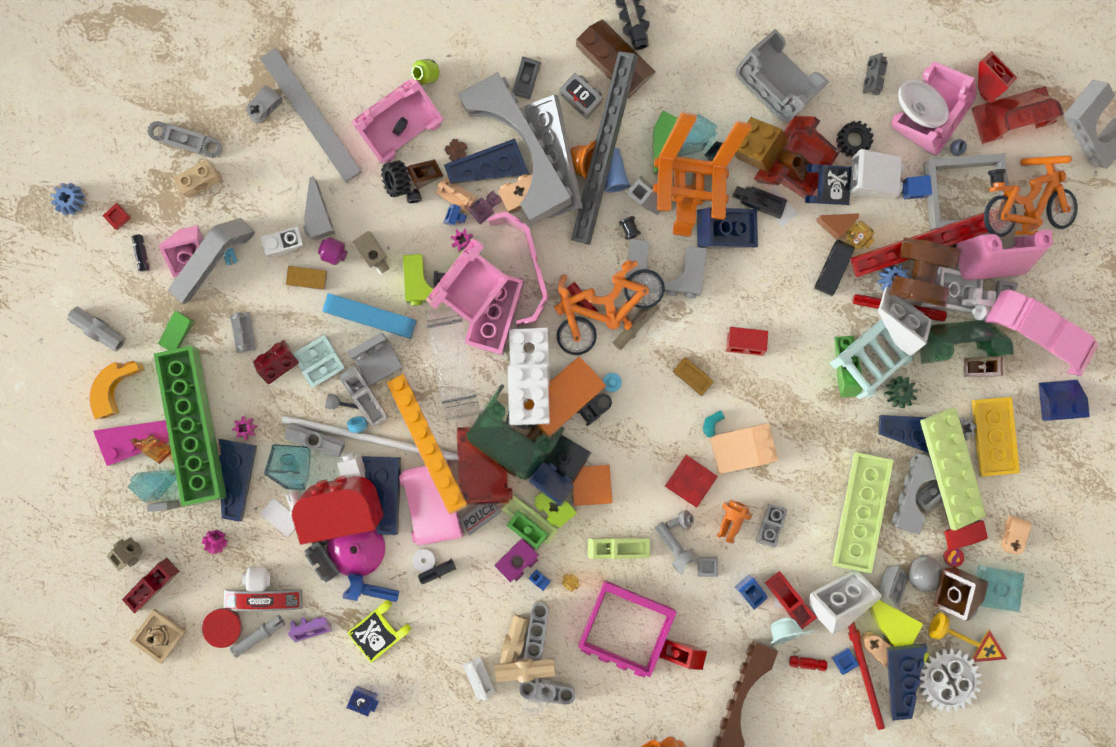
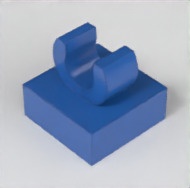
(454, 216)

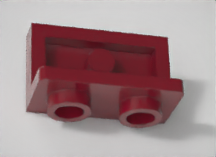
(275, 362)

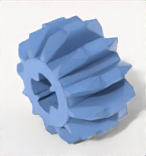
(74, 201)
(890, 272)

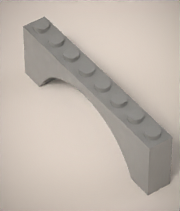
(493, 100)

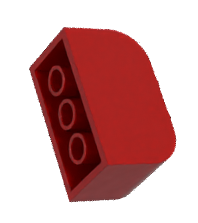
(336, 509)

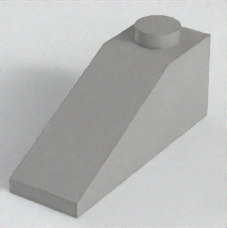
(316, 214)

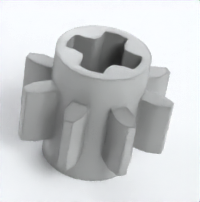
(969, 427)

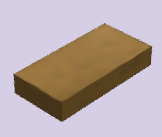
(306, 277)
(693, 376)

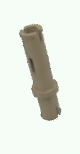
(627, 335)

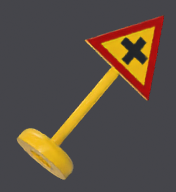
(987, 650)

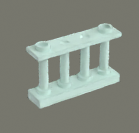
(857, 349)

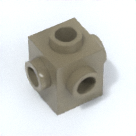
(125, 553)

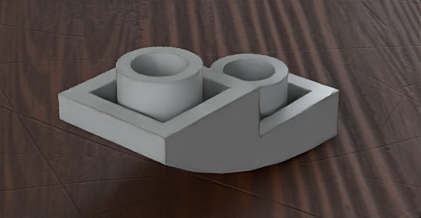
(771, 525)

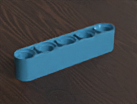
(369, 315)

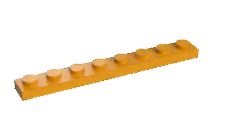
(427, 444)

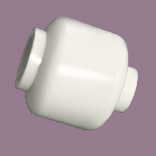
(256, 579)

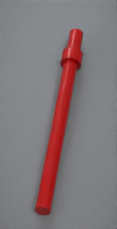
(854, 636)

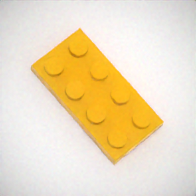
(995, 436)

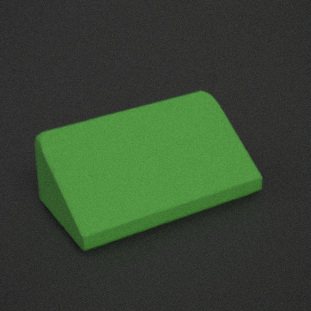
(527, 529)

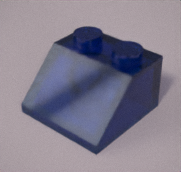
(1063, 400)

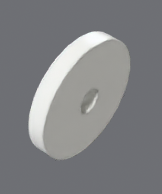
(417, 560)

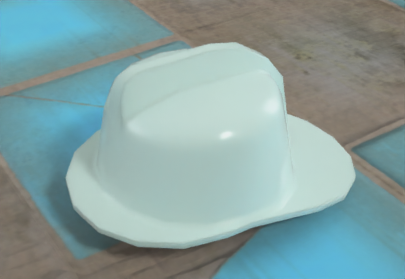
(785, 630)

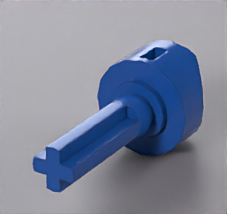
(358, 587)

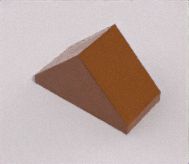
(837, 224)

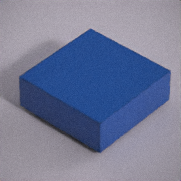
(845, 661)

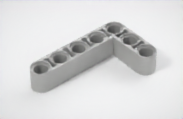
(208, 255)
(538, 639)

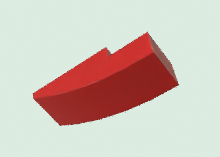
(790, 600)

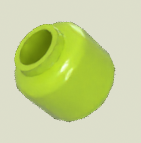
(425, 71)

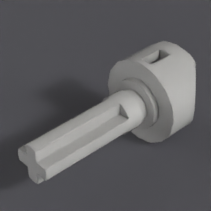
(682, 557)

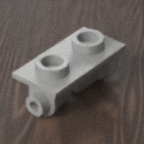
(242, 332)

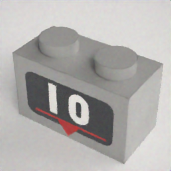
(581, 95)

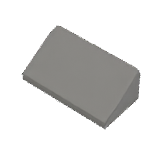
(929, 497)
(893, 586)

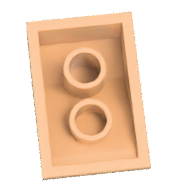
(744, 448)

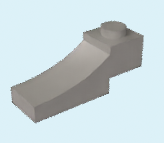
(363, 396)

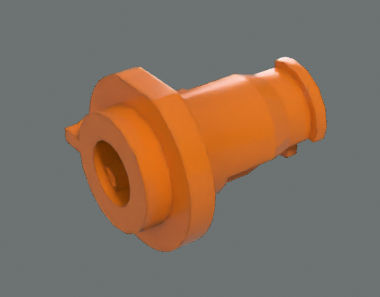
(737, 513)

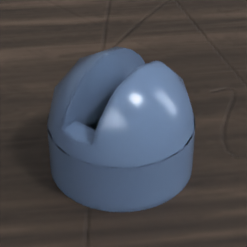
(955, 145)

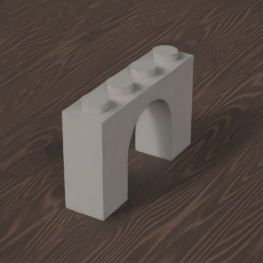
(1083, 120)
(693, 270)

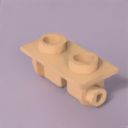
(455, 194)

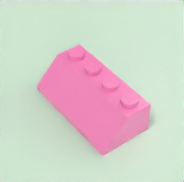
(492, 329)

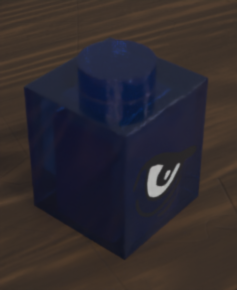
(363, 701)

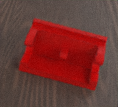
(747, 341)

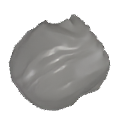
(925, 573)

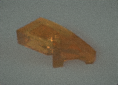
(153, 448)

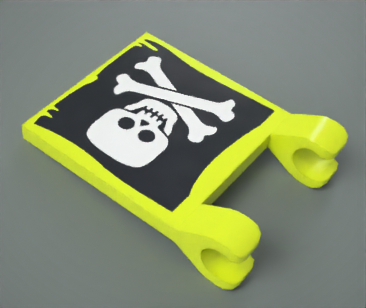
(375, 634)

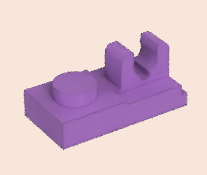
(309, 629)

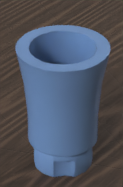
(617, 177)

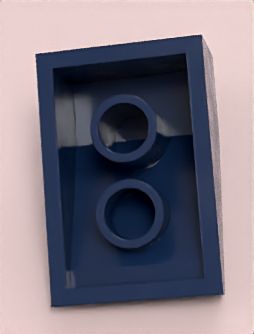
(735, 231)
(551, 483)

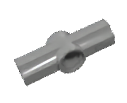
(96, 329)
(303, 436)

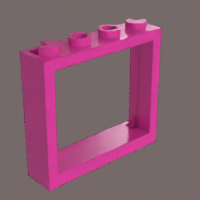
(622, 662)

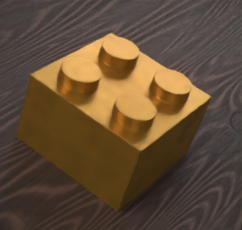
(761, 145)

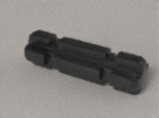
(140, 252)

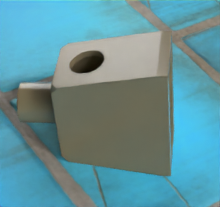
(366, 244)

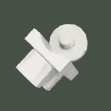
(981, 302)

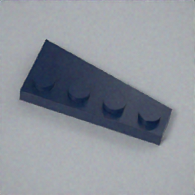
(236, 467)
(384, 475)

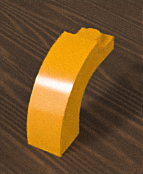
(103, 388)

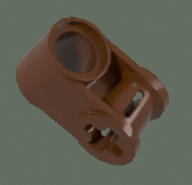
(796, 164)

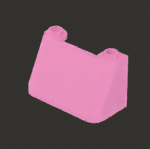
(959, 95)
(379, 120)
(985, 257)
(427, 510)

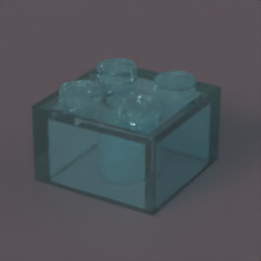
(1003, 589)

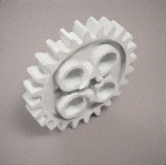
(964, 671)

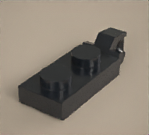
(761, 200)

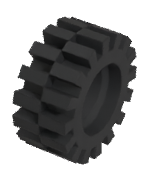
(859, 128)
(396, 178)

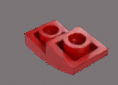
(966, 536)

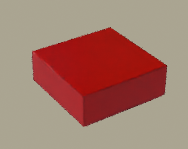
(116, 216)

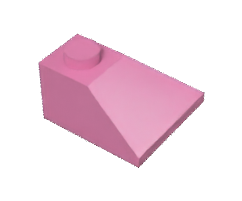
(180, 248)

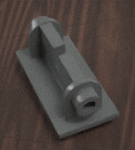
(875, 66)
(318, 554)

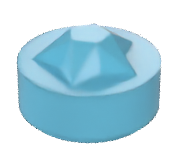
(612, 382)
(357, 424)

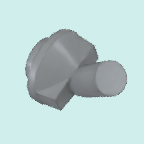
(685, 519)

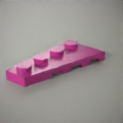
(116, 442)

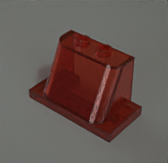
(1015, 112)
(812, 145)

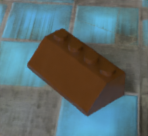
(602, 46)

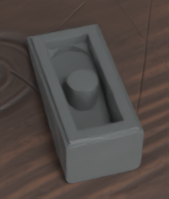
(526, 77)

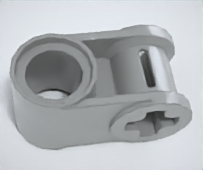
(266, 102)

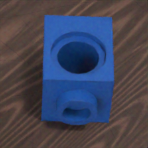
(917, 187)

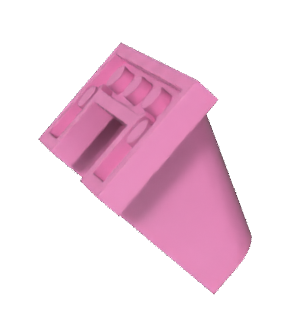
(469, 284)

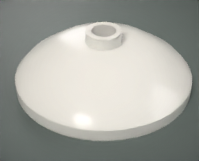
(923, 103)

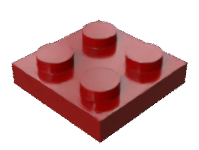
(691, 481)

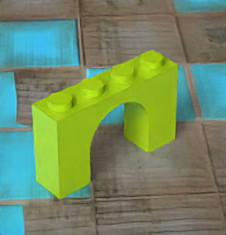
(414, 279)

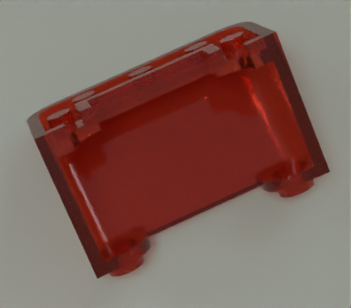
(480, 476)

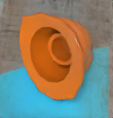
(582, 157)

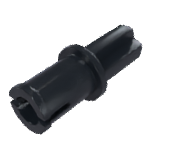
(437, 571)

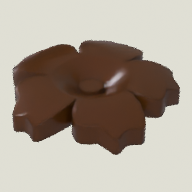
(456, 150)

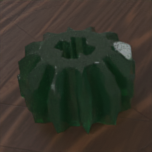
(904, 384)

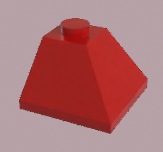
(993, 77)

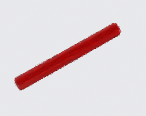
(874, 302)

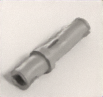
(263, 632)

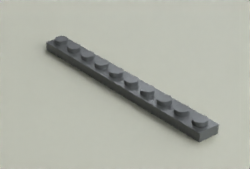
(604, 147)

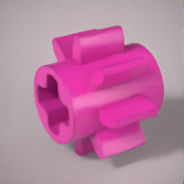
(459, 235)
(239, 429)
(214, 541)

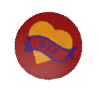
(953, 557)

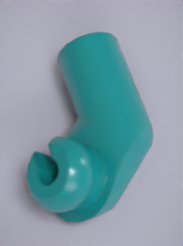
(710, 423)

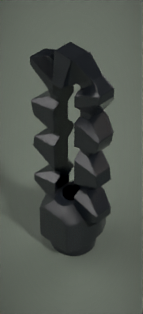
(638, 32)

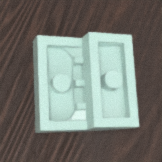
(318, 360)

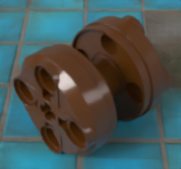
(927, 259)

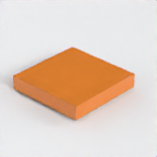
(593, 486)

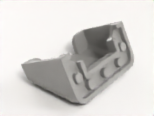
(777, 78)

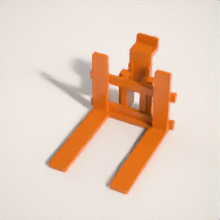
(692, 195)

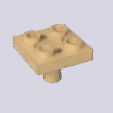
(146, 639)

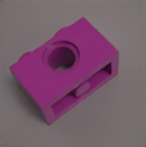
(511, 571)

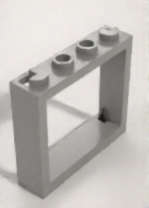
(932, 165)

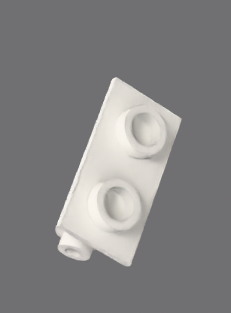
(479, 679)

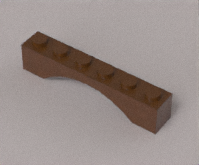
(758, 662)

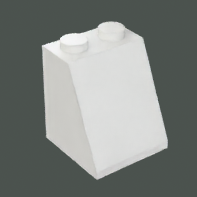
(876, 174)

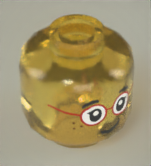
(860, 235)

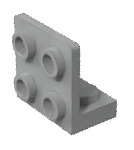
(375, 359)

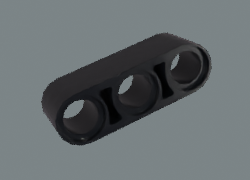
(834, 267)

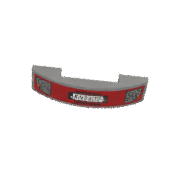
(263, 601)

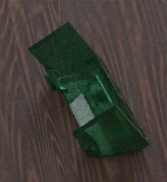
(505, 443)

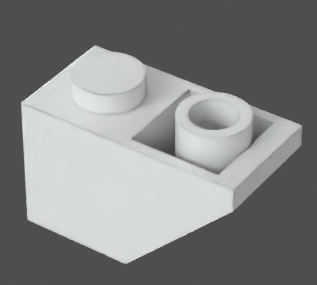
(282, 242)

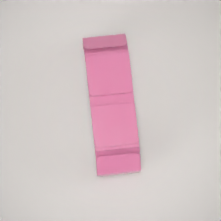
(504, 217)
(1044, 328)

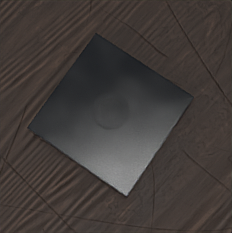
(568, 457)

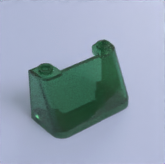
(944, 336)

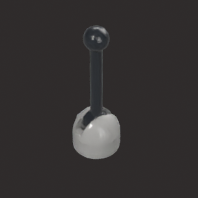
(333, 402)

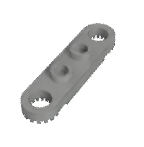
(185, 139)

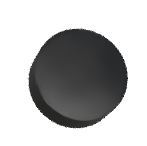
(400, 126)

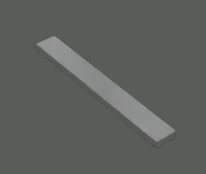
(310, 115)

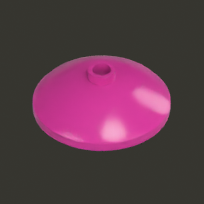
(366, 559)

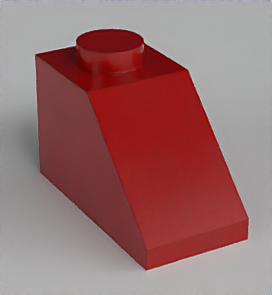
(683, 654)

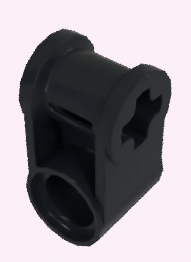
(594, 409)

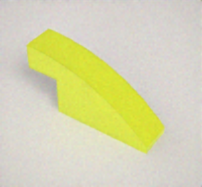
(895, 625)

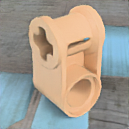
(1017, 533)
(877, 649)

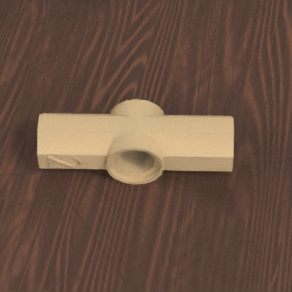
(514, 639)
(524, 670)

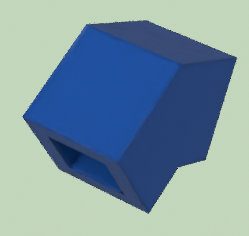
(539, 579)

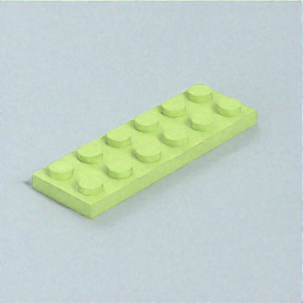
(953, 468)
(862, 512)

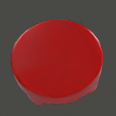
(222, 627)

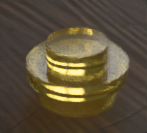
(570, 582)

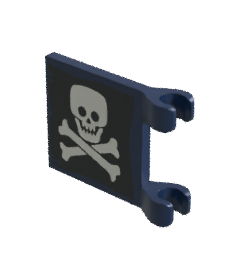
(833, 184)

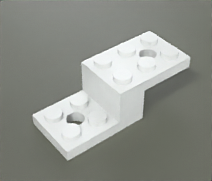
(529, 376)

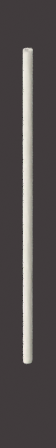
(360, 436)

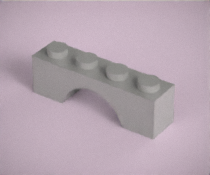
(908, 515)

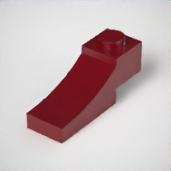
(150, 585)

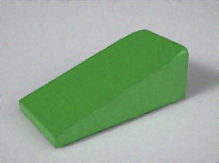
(175, 331)

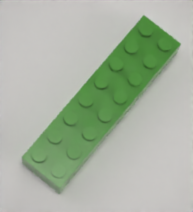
(190, 426)

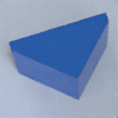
(751, 591)

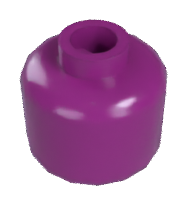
(332, 251)

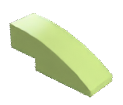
(618, 548)

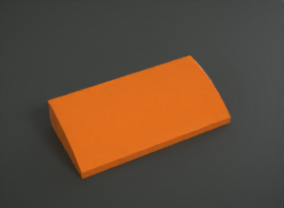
(569, 393)

